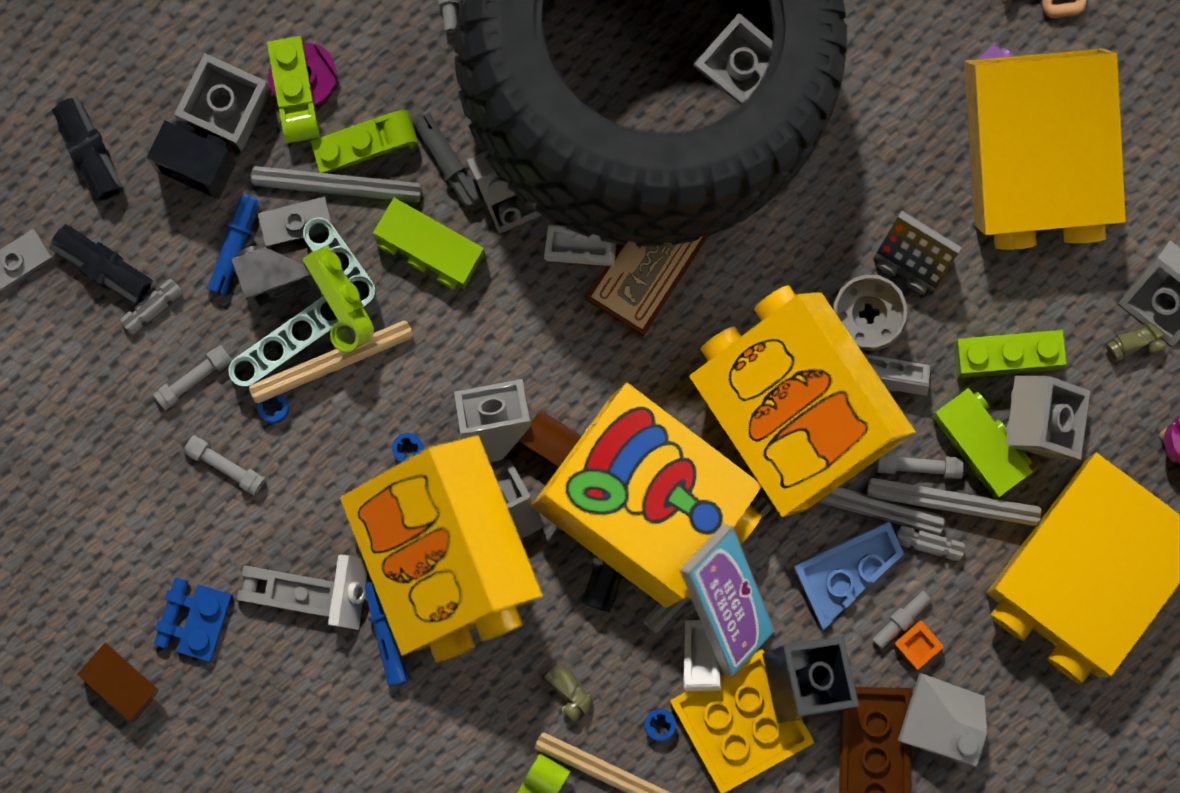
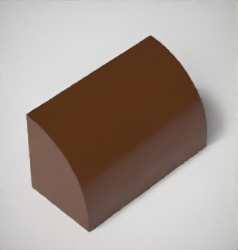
(549, 439)
(118, 682)

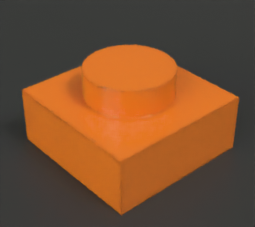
(918, 645)

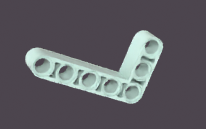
(311, 314)

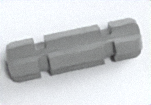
(151, 306)
(930, 543)

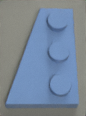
(844, 570)

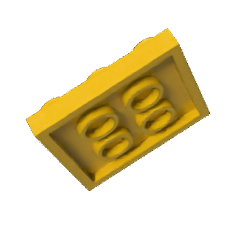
(738, 726)

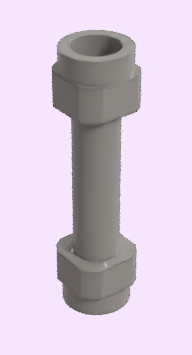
(168, 395)
(199, 450)
(950, 468)

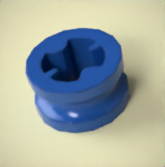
(278, 415)
(414, 439)
(669, 718)

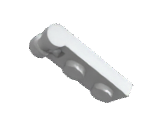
(287, 591)

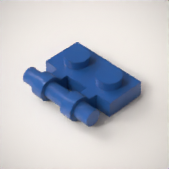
(203, 622)

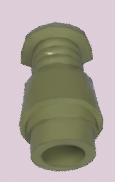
(1132, 341)
(569, 689)

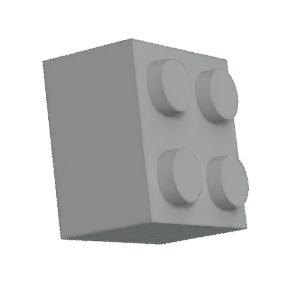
(223, 101)
(1047, 417)

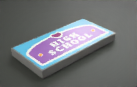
(727, 600)

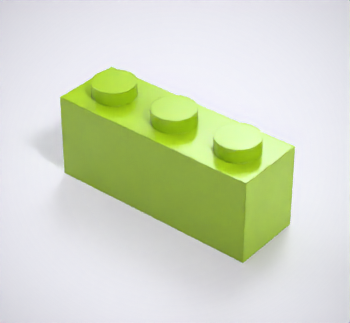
(428, 244)
(1009, 354)
(982, 442)

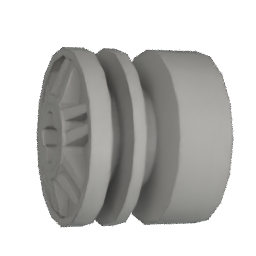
(882, 297)

